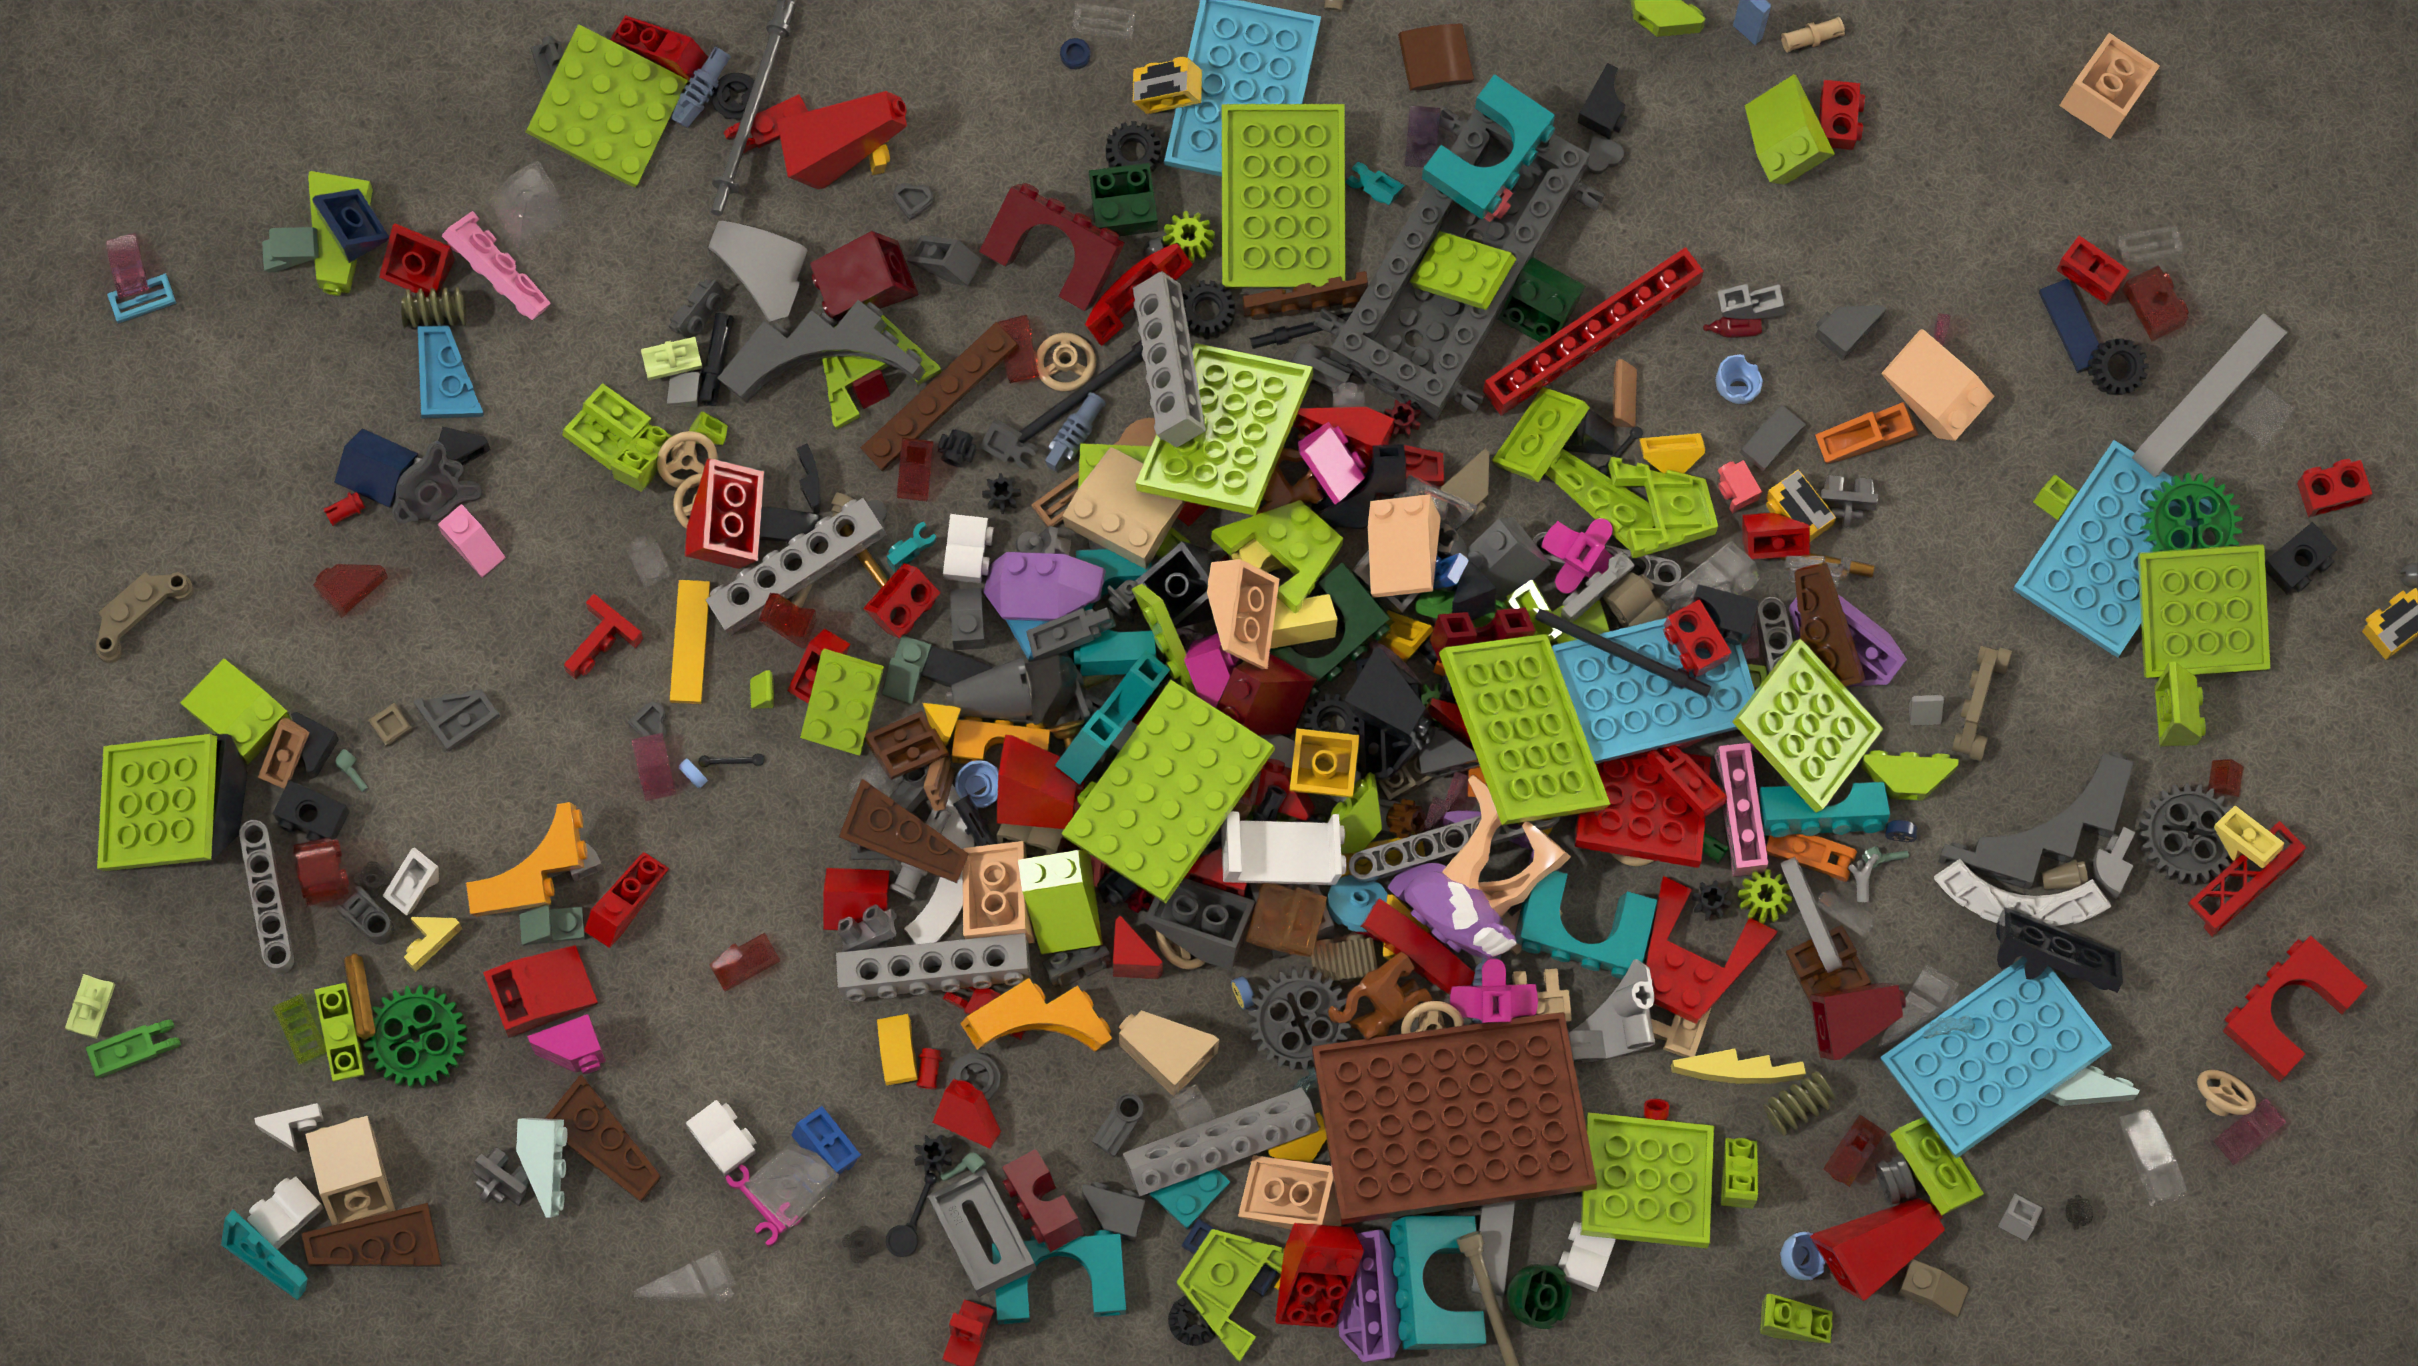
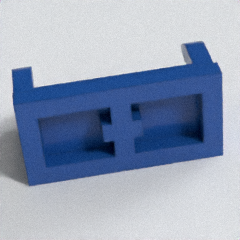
(822, 1135)

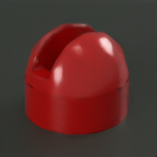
(1656, 1109)

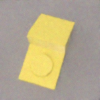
(2246, 836)
(437, 932)

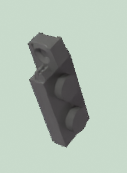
(1068, 632)

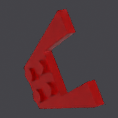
(1683, 979)

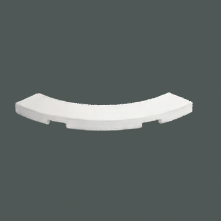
(948, 897)
(1989, 900)

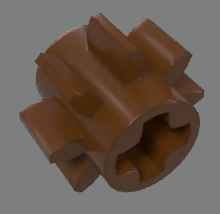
(1405, 819)

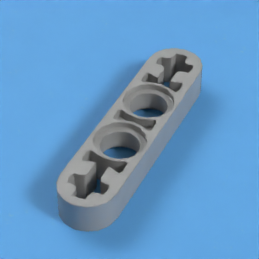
(1811, 914)

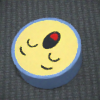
(1242, 992)

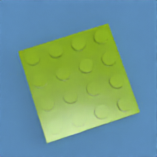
(606, 106)
(2204, 609)
(1807, 725)
(157, 802)
(1649, 1180)

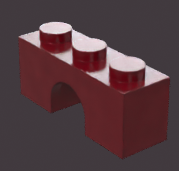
(1458, 629)
(1052, 1220)

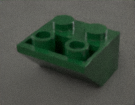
(1124, 199)
(1541, 301)

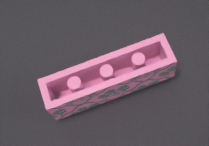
(1741, 809)

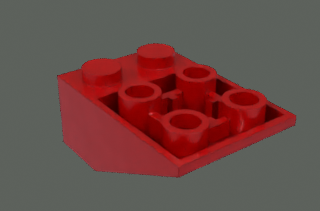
(539, 989)
(1317, 1274)

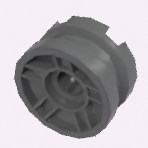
(1895, 1179)

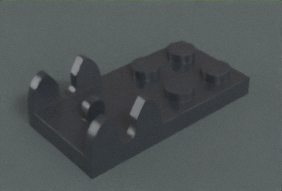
(2056, 948)

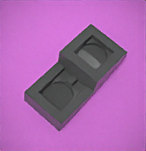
(1757, 304)
(1772, 438)

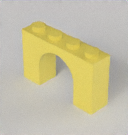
(1311, 623)

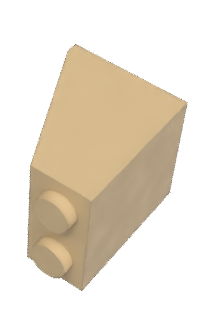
(1167, 1048)
(349, 1171)

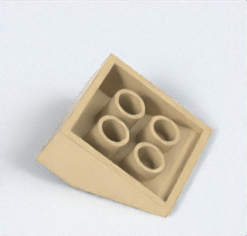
(1119, 516)

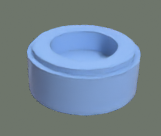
(692, 773)

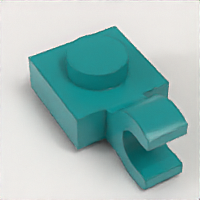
(1378, 185)
(906, 551)

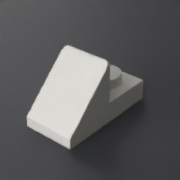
(411, 881)
(280, 1124)

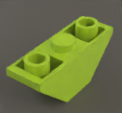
(1668, 17)
(638, 460)
(1908, 774)
(1359, 815)
(339, 1032)
(1739, 1173)
(1795, 1320)

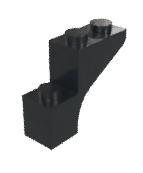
(1383, 476)

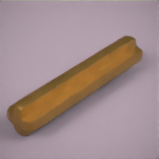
(359, 996)

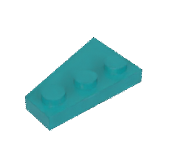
(262, 1256)

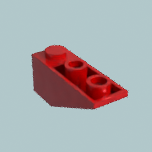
(662, 46)
(1359, 424)
(624, 900)

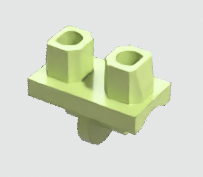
(671, 358)
(90, 1006)

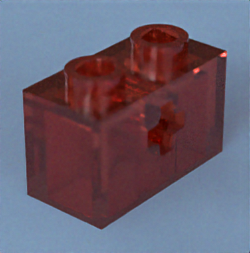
(2155, 318)

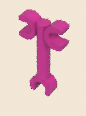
(773, 1223)

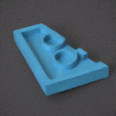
(443, 378)

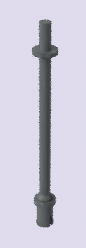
(778, 29)

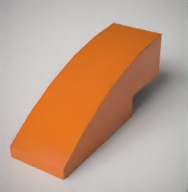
(1867, 433)

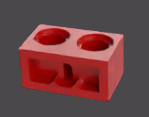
(1834, 114)
(2092, 270)
(2337, 494)
(897, 594)
(1704, 636)

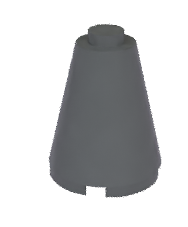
(994, 693)

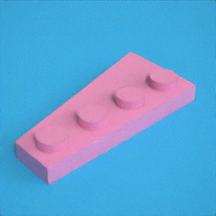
(499, 268)

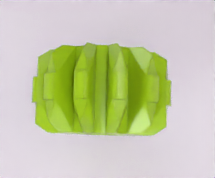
(1201, 233)
(1776, 902)

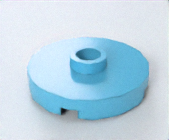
(1343, 902)

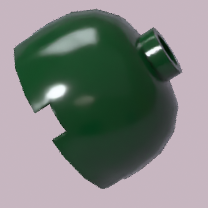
(1539, 1295)

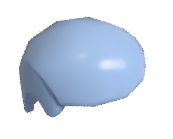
(1738, 369)
(976, 776)
(1794, 1253)

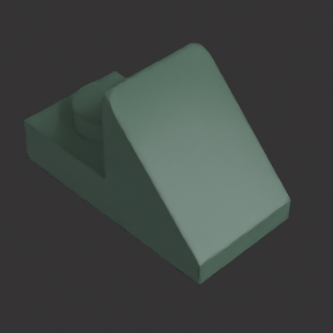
(289, 247)
(906, 669)
(551, 926)

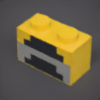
(1167, 85)
(1800, 502)
(2395, 626)

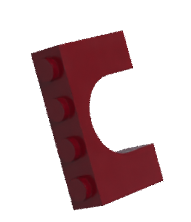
(1093, 248)

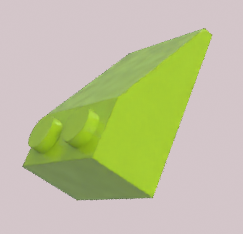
(1786, 132)
(236, 706)
(2178, 707)
(1061, 900)

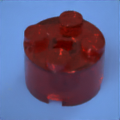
(320, 872)

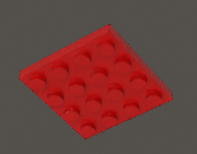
(1643, 815)

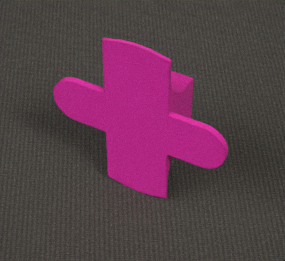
(1581, 552)
(1495, 999)

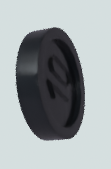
(901, 1240)

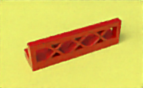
(2250, 890)

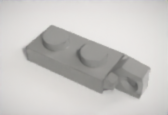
(1597, 585)

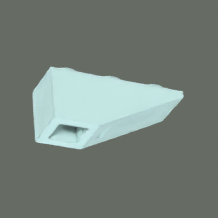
(2092, 1087)
(541, 1155)

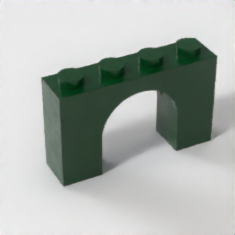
(1363, 623)

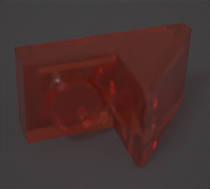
(915, 469)
(788, 619)
(744, 962)

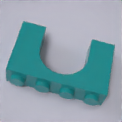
(1481, 187)
(1112, 651)
(1111, 718)
(1542, 929)
(1097, 1254)
(1422, 1321)

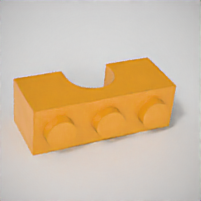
(975, 737)

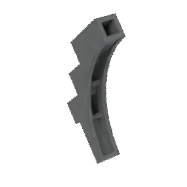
(857, 335)

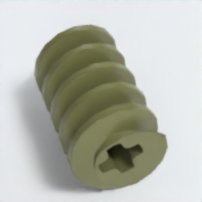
(433, 307)
(1799, 1102)

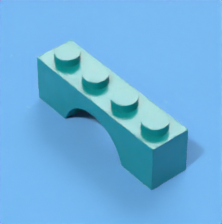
(1787, 813)

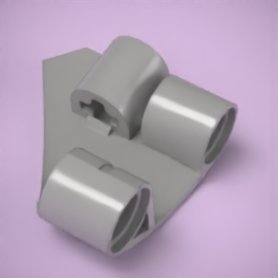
(763, 263)
(1620, 1023)

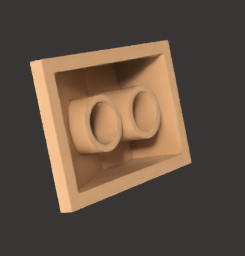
(2109, 85)
(1937, 386)
(1403, 545)
(1243, 609)
(994, 892)
(1289, 1193)

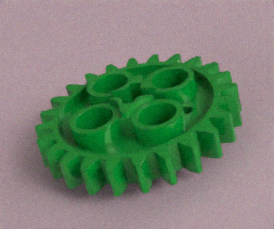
(2163, 524)
(427, 1062)

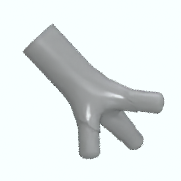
(1862, 877)

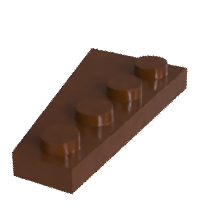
(1306, 297)
(1825, 625)
(893, 831)
(603, 1140)
(387, 1239)

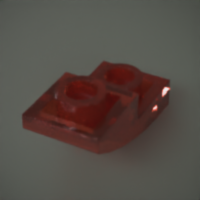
(1022, 362)

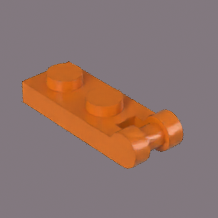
(1813, 853)

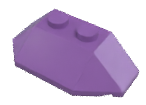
(1041, 585)
(1875, 647)
(1370, 1311)

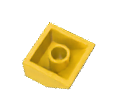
(1324, 763)

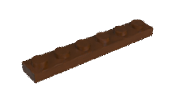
(940, 395)

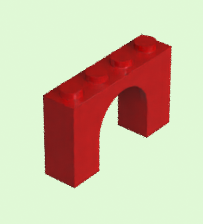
(2253, 1024)

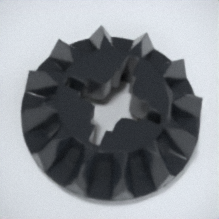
(739, 83)
(1178, 1322)

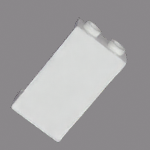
(1282, 851)

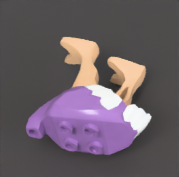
(1469, 911)

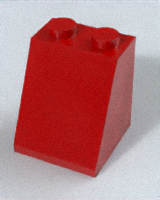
(1033, 788)

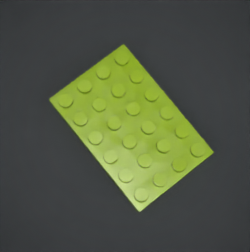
(1282, 195)
(1247, 419)
(1524, 729)
(1168, 791)

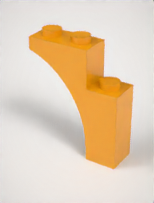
(528, 883)
(1026, 1010)

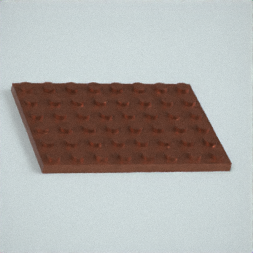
(1453, 1118)

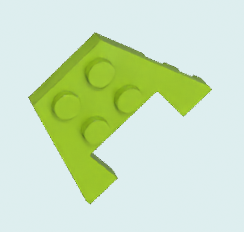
(844, 370)
(1677, 503)
(1293, 537)
(1219, 1279)

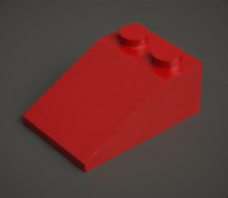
(726, 515)

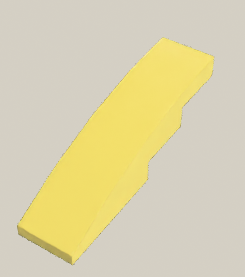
(1725, 1067)

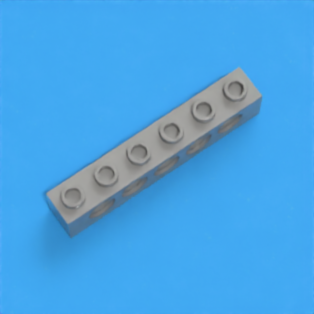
(1168, 359)
(813, 566)
(918, 958)
(1220, 1141)

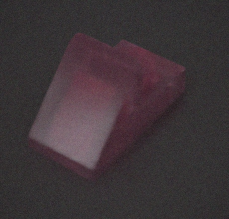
(653, 767)

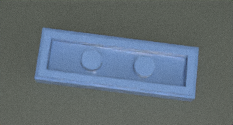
(1752, 18)

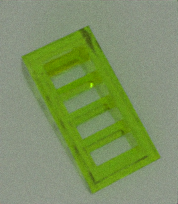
(289, 1004)

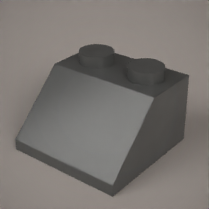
(1507, 556)

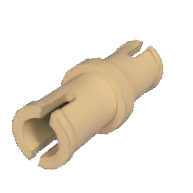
(1812, 34)

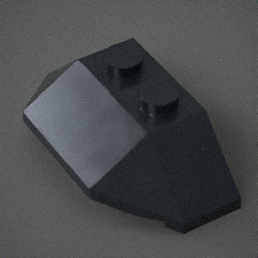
(1380, 751)
(229, 793)

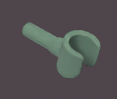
(345, 761)
(1885, 857)
(971, 1161)

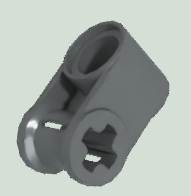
(363, 913)

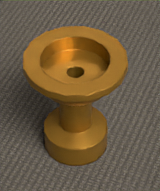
(1067, 731)

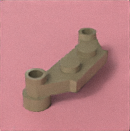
(133, 606)
(1990, 661)

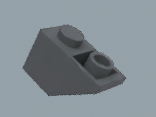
(1114, 1210)

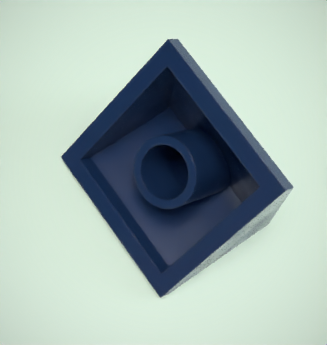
(350, 222)
(373, 466)

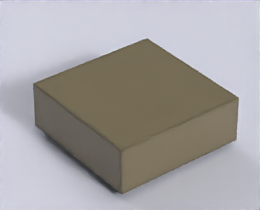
(390, 724)

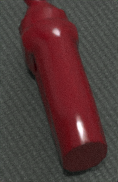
(1735, 327)

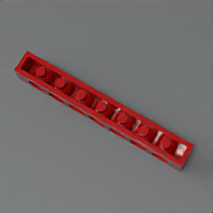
(1593, 331)

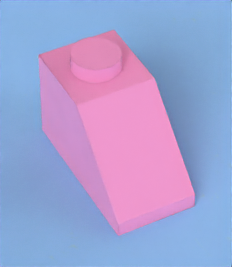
(471, 540)

